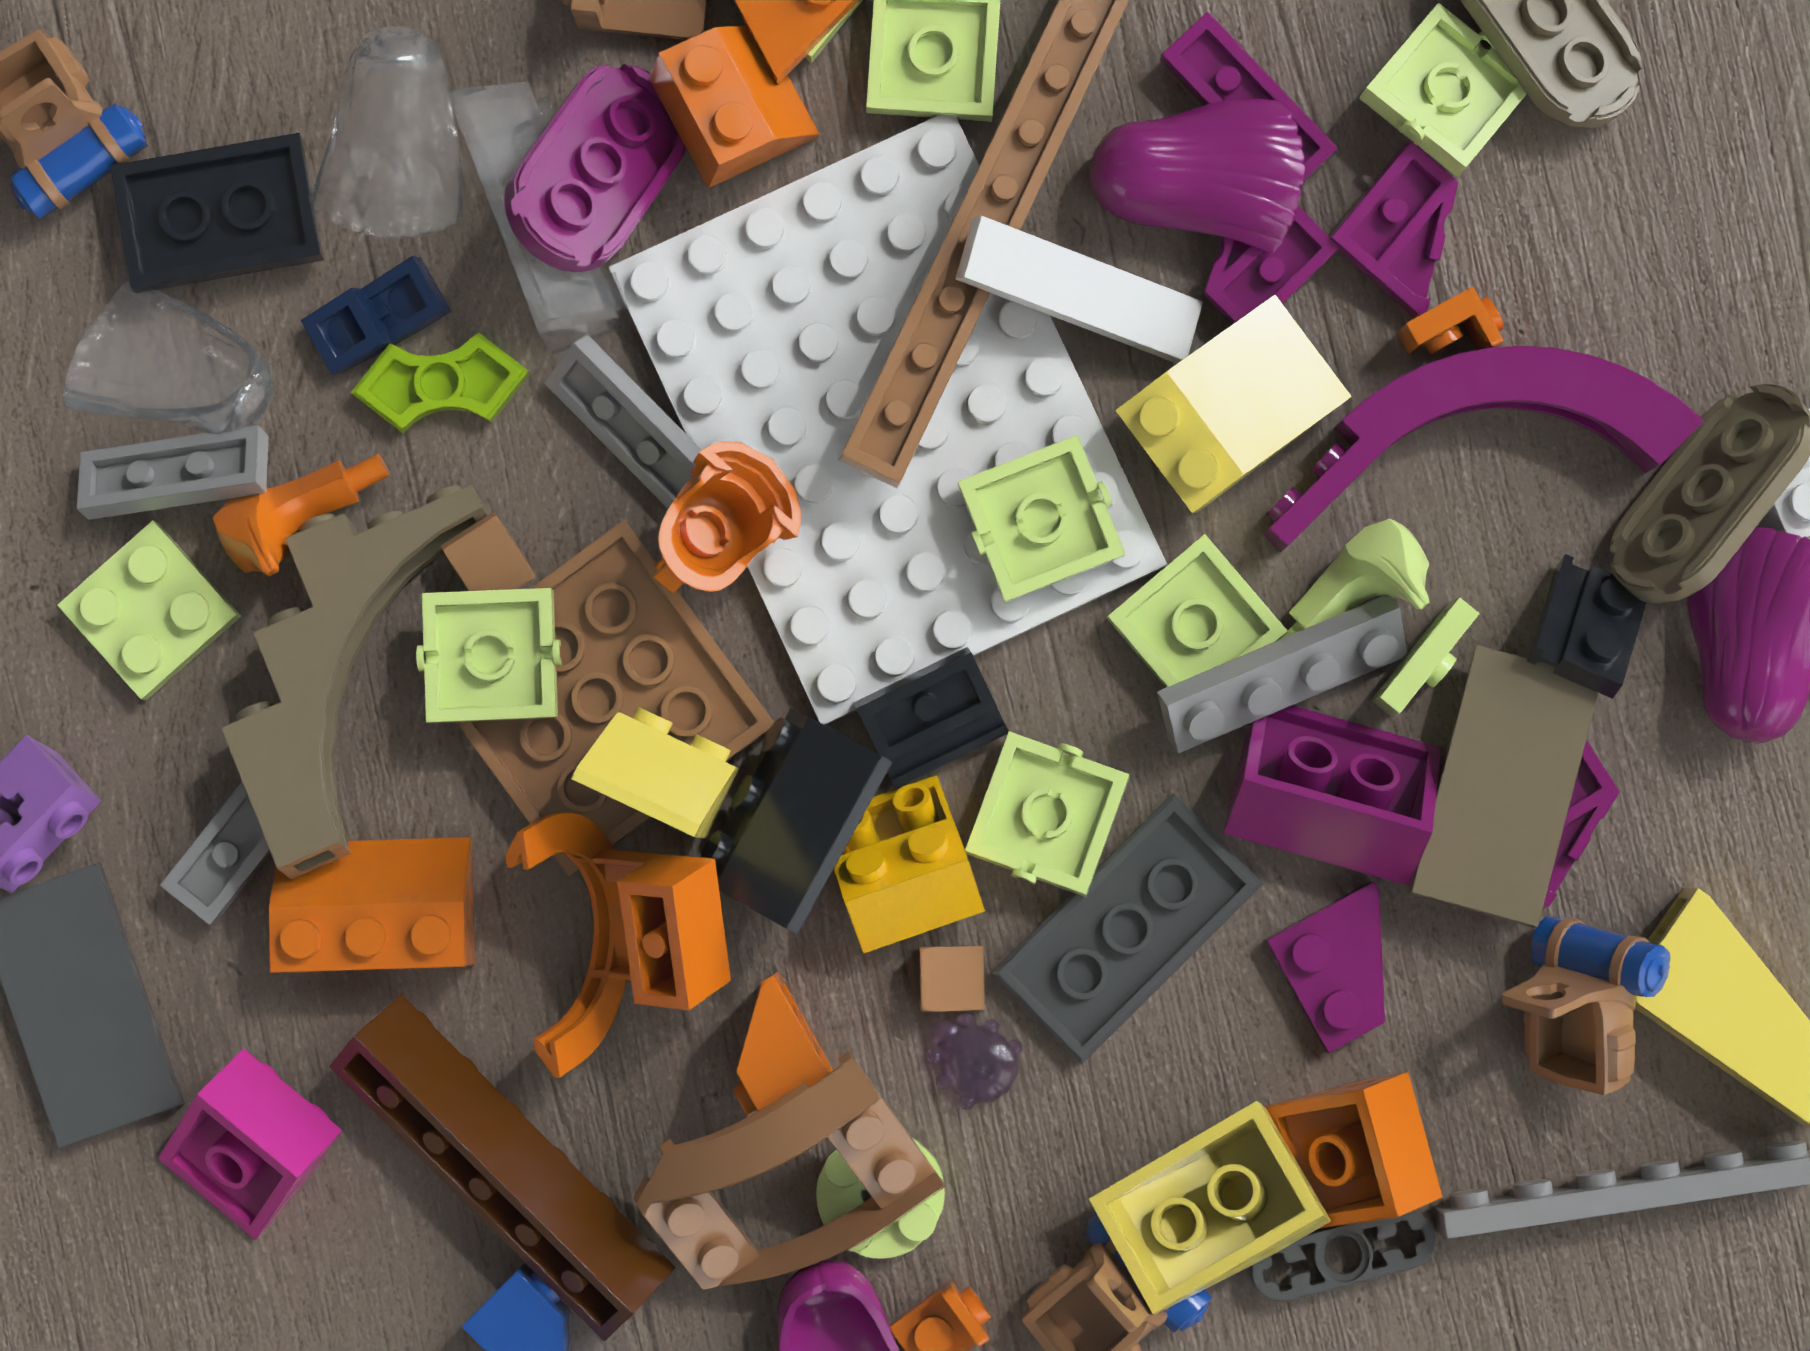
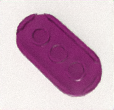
(593, 170)

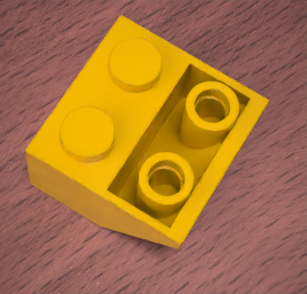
(906, 867)

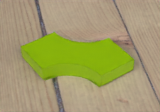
(469, 379)

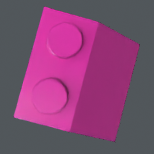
(249, 1142)

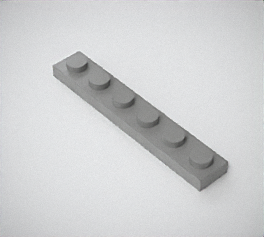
(1602, 1194)

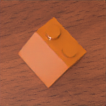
(729, 103)
(777, 1049)
(1361, 1148)

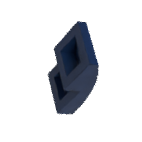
(381, 313)

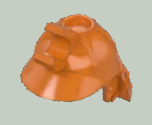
(725, 517)

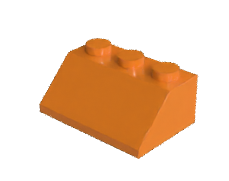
(377, 909)

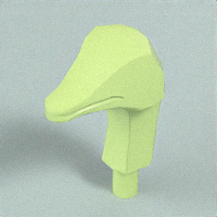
(1373, 563)

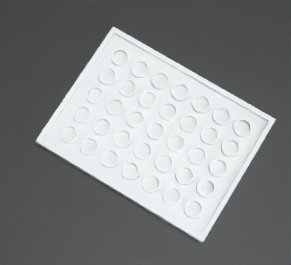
(774, 341)

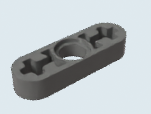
(1393, 1258)

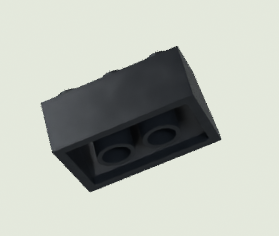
(794, 818)

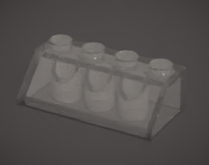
(499, 130)

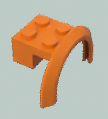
(652, 925)

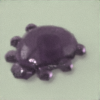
(974, 1059)

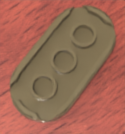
(1565, 55)
(1711, 494)

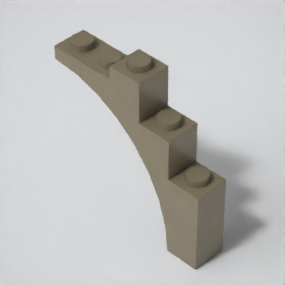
(289, 746)

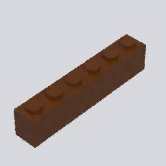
(502, 1167)

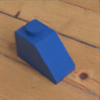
(521, 1317)

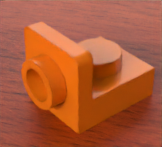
(1441, 324)
(943, 1321)

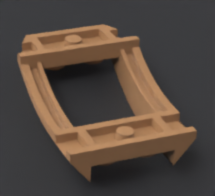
(840, 1107)

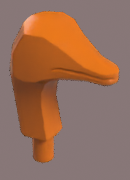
(256, 525)

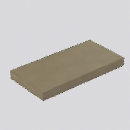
(1505, 787)

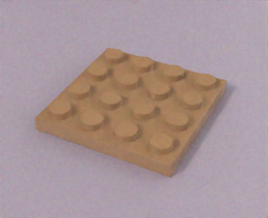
(620, 650)

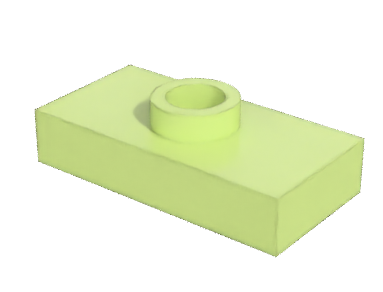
(1428, 658)

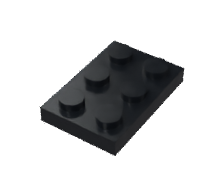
(216, 213)

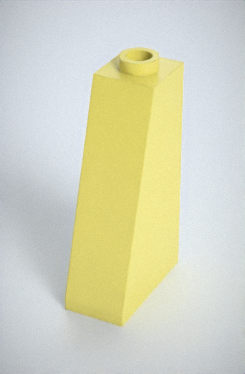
(1730, 1005)

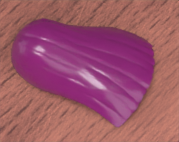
(1208, 171)
(1756, 637)
(832, 1310)

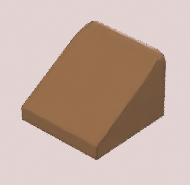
(488, 557)
(951, 978)

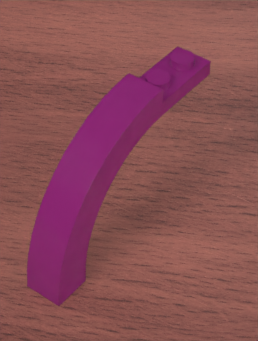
(1555, 382)

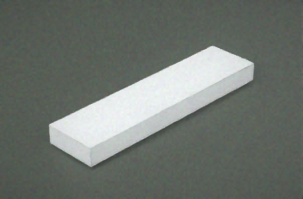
(1078, 289)

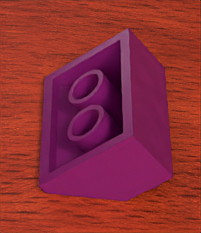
(1336, 792)

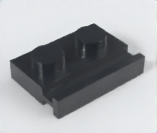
(1587, 627)
(931, 717)

